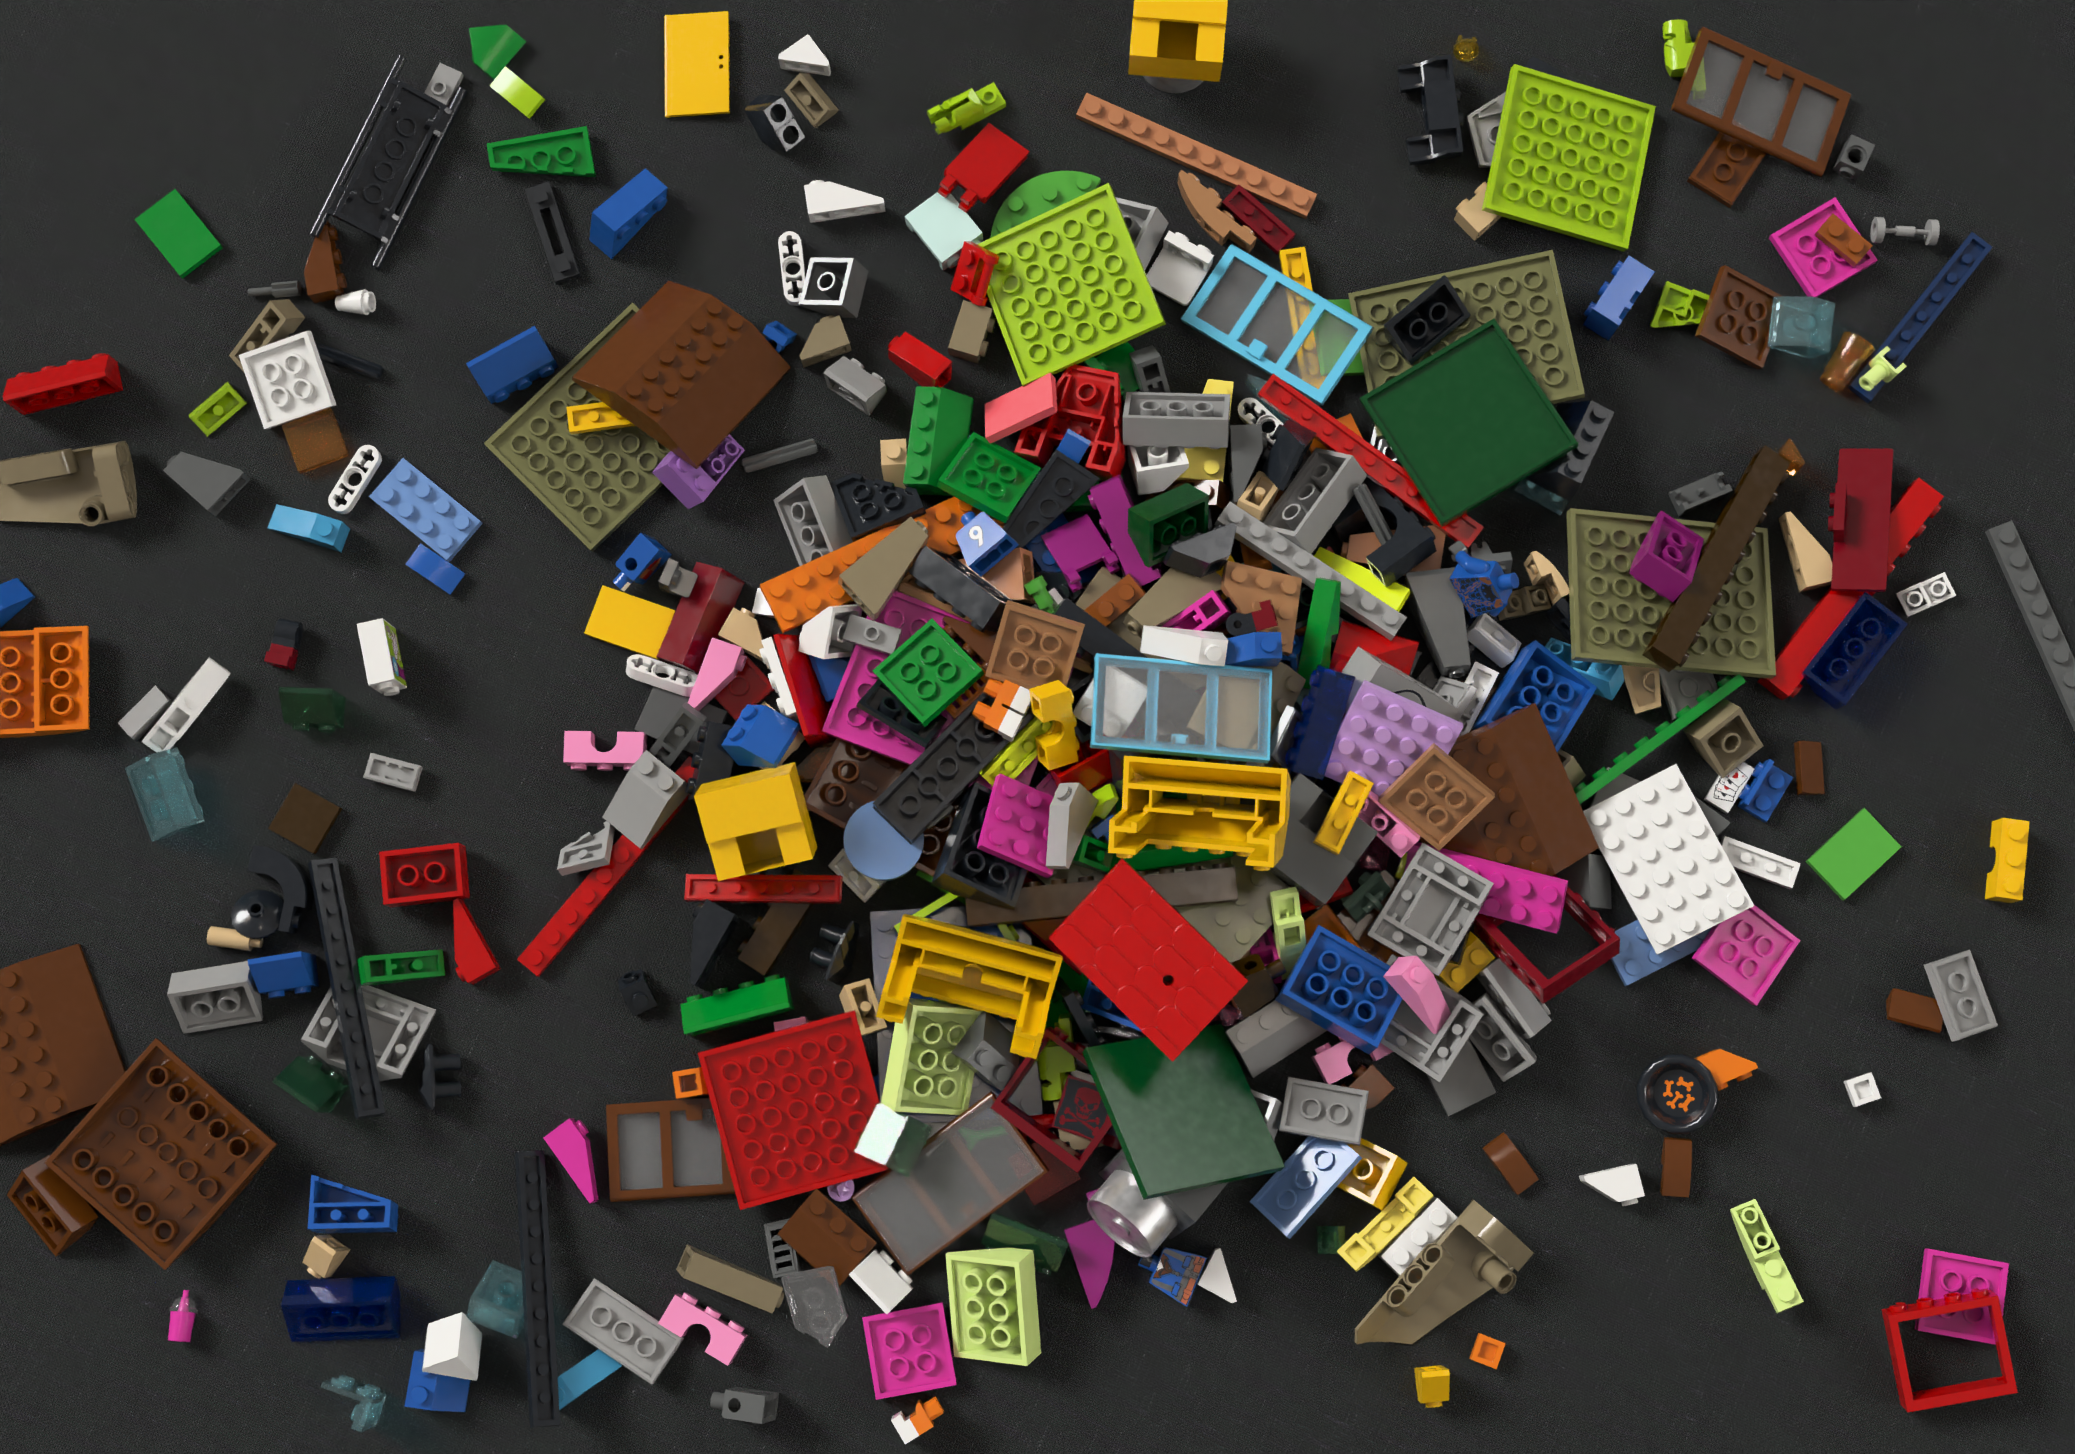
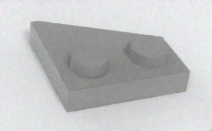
(587, 851)

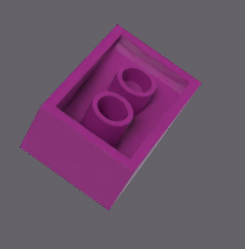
(1667, 557)

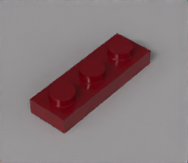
(1258, 219)

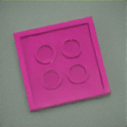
(1809, 259)
(1017, 825)
(1746, 952)
(1959, 1273)
(909, 1351)

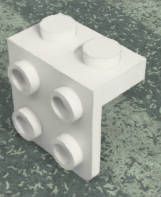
(1180, 268)

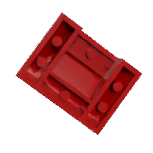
(1396, 652)

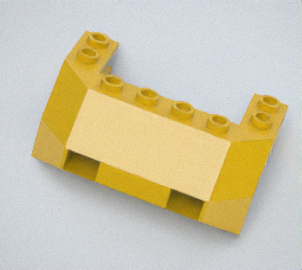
(1211, 813)
(972, 972)

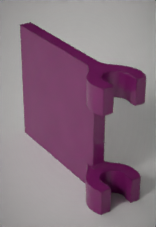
(1077, 548)

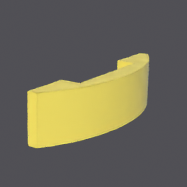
(1386, 1225)

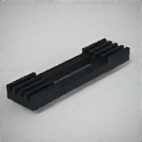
(563, 265)

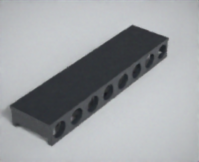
(941, 773)

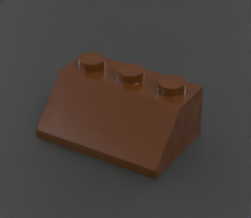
(51, 1206)
(826, 1236)

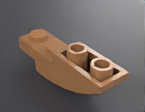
(1206, 207)

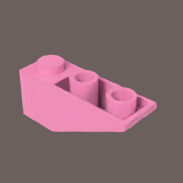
(1389, 827)

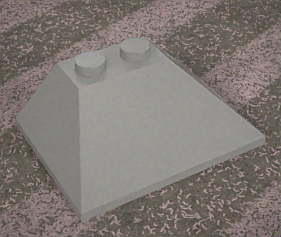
(1431, 909)
(394, 1028)
(1422, 1048)

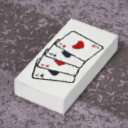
(1727, 789)

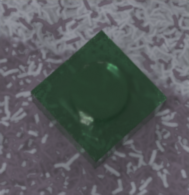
(1330, 1239)

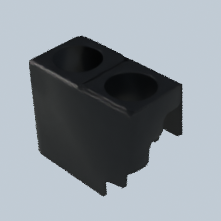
(759, 115)

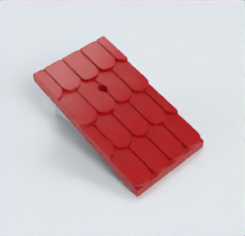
(1131, 939)

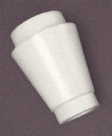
(356, 302)

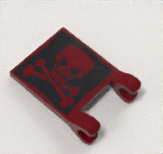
(1082, 1111)

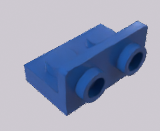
(1764, 790)

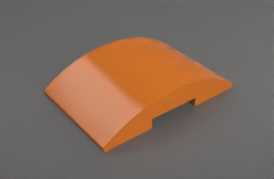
(44, 681)

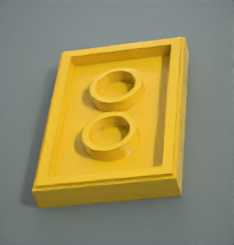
(629, 622)

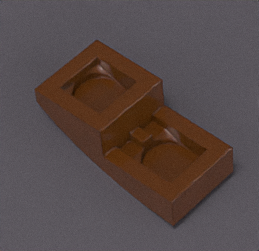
(1510, 1163)
(1676, 1167)

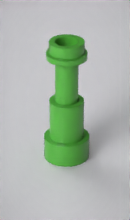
(1038, 589)

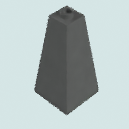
(1440, 619)

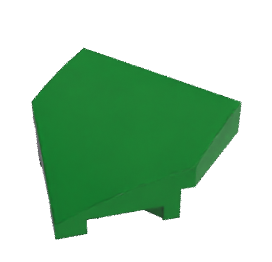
(494, 47)

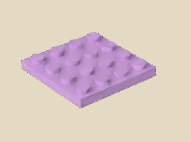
(1386, 736)

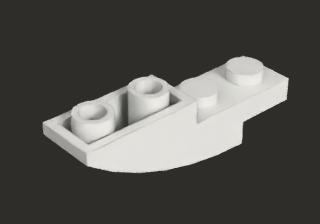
(186, 706)

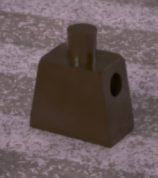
(1260, 983)

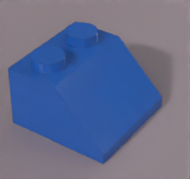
(760, 737)
(284, 973)
(435, 1391)

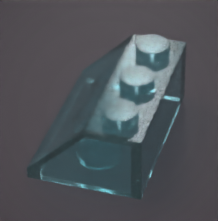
(164, 794)

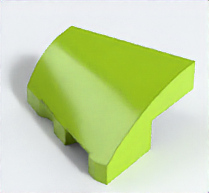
(1678, 306)

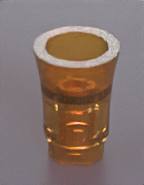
(1846, 360)

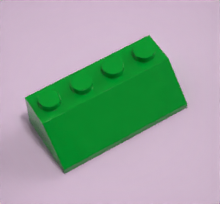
(936, 435)
(737, 1006)

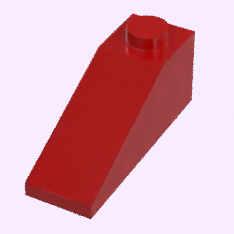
(471, 950)

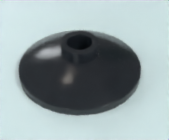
(258, 924)

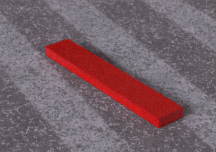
(764, 888)

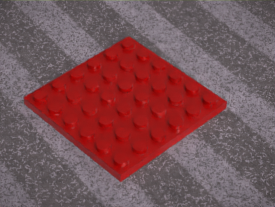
(792, 1107)

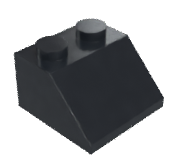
(1287, 453)

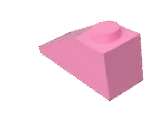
(716, 672)
(1419, 990)

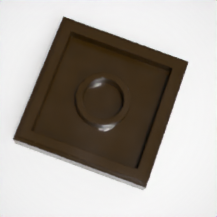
(305, 818)

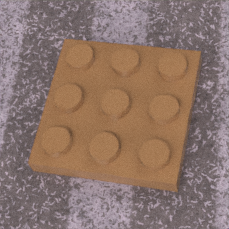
(1033, 647)
(1436, 797)

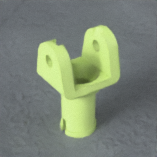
(1880, 370)

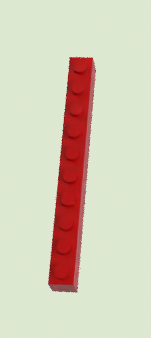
(1906, 521)

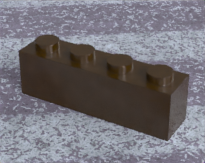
(773, 934)

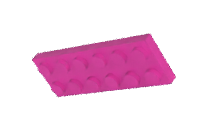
(1516, 892)

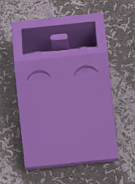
(692, 484)

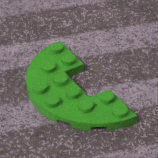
(1042, 195)

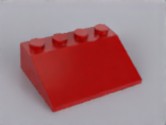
(804, 689)

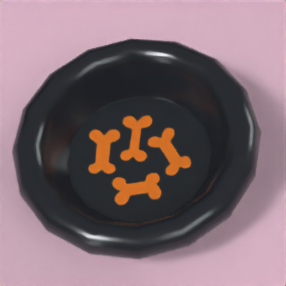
(1677, 1094)

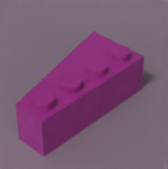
(1113, 503)

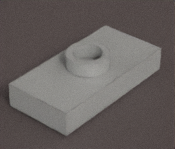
(444, 84)
(871, 634)
(393, 772)

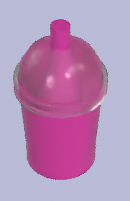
(182, 1318)

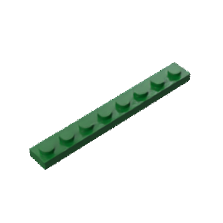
(1664, 732)

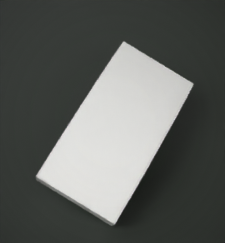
(1926, 594)

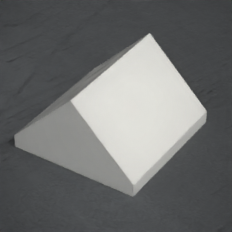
(453, 1347)

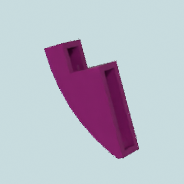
(1092, 1255)

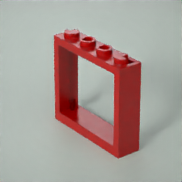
(1955, 1393)

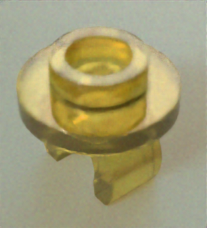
(1466, 49)

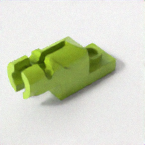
(1677, 46)
(966, 108)
(1055, 1062)

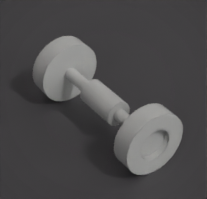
(1930, 233)

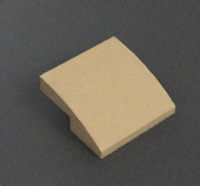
(1543, 572)

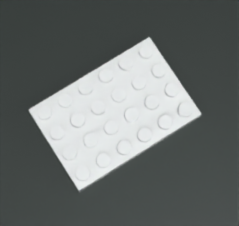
(1667, 859)

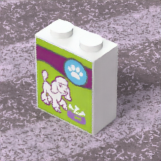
(381, 656)

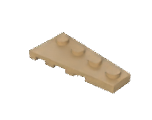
(1643, 687)

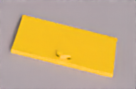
(694, 73)

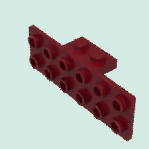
(1861, 520)

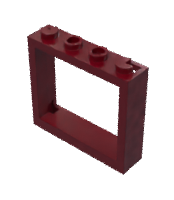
(1486, 929)
(1033, 1128)

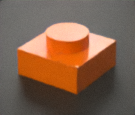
(1487, 1351)

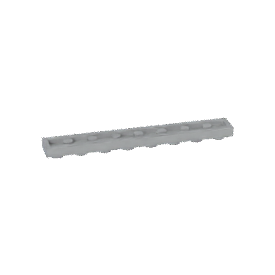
(1306, 566)

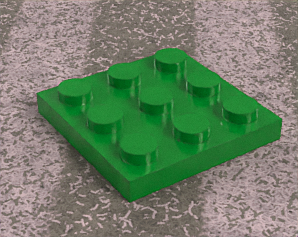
(988, 477)
(928, 672)

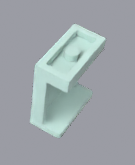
(943, 228)

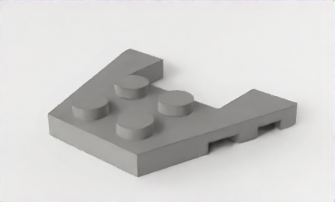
(1483, 129)

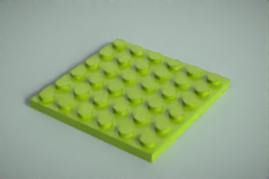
(1569, 158)
(1069, 286)

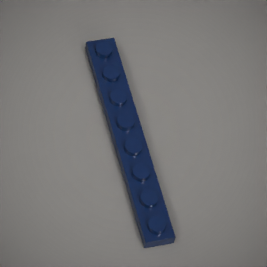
(1927, 308)

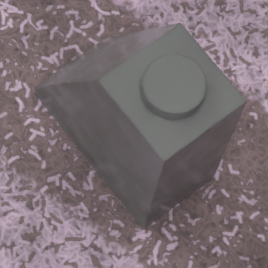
(206, 480)

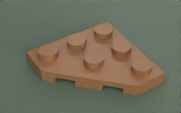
(1252, 585)

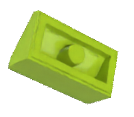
(217, 409)

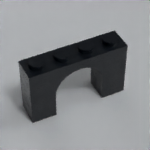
(1405, 549)

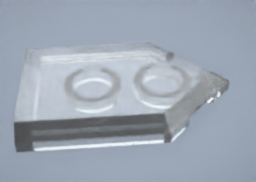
(815, 1302)

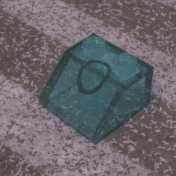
(1801, 325)
(499, 1300)

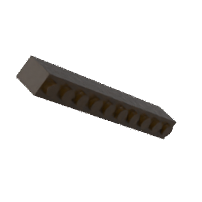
(1717, 558)
(1061, 898)

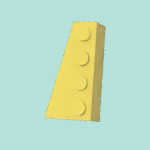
(1204, 461)

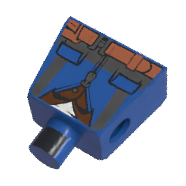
(1174, 1272)

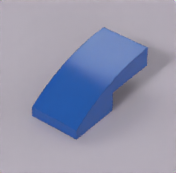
(435, 569)

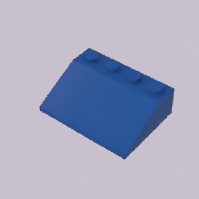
(1544, 680)
(1341, 990)

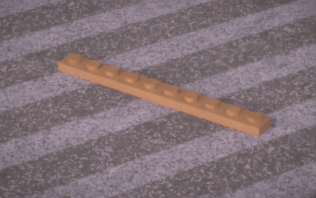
(1195, 155)

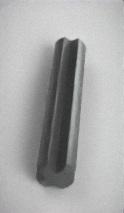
(779, 455)
(1373, 513)

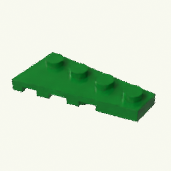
(551, 153)

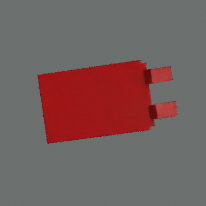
(983, 167)

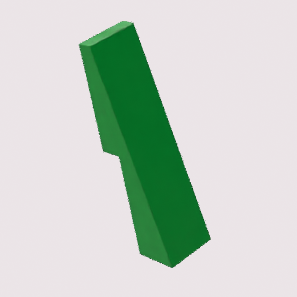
(1321, 625)

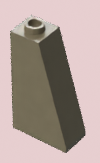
(882, 569)
(1168, 598)
(730, 1279)

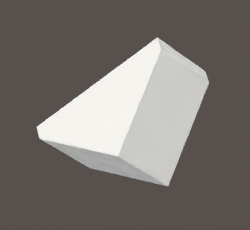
(804, 57)
(1216, 1277)

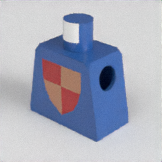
(646, 554)

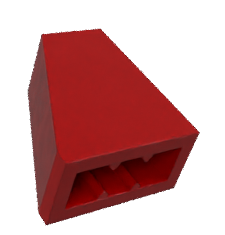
(920, 361)

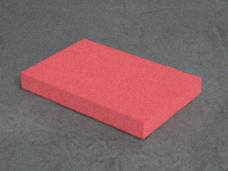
(1020, 408)

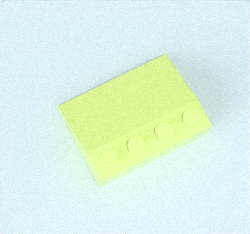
(921, 1068)
(994, 1305)

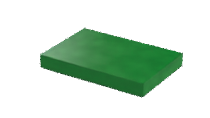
(178, 233)

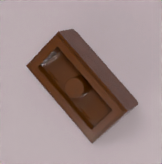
(1809, 768)
(1914, 1010)

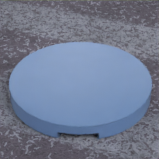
(877, 847)

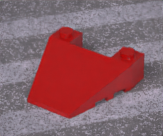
(1088, 406)

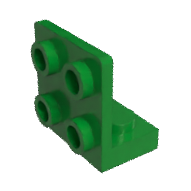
(1117, 361)

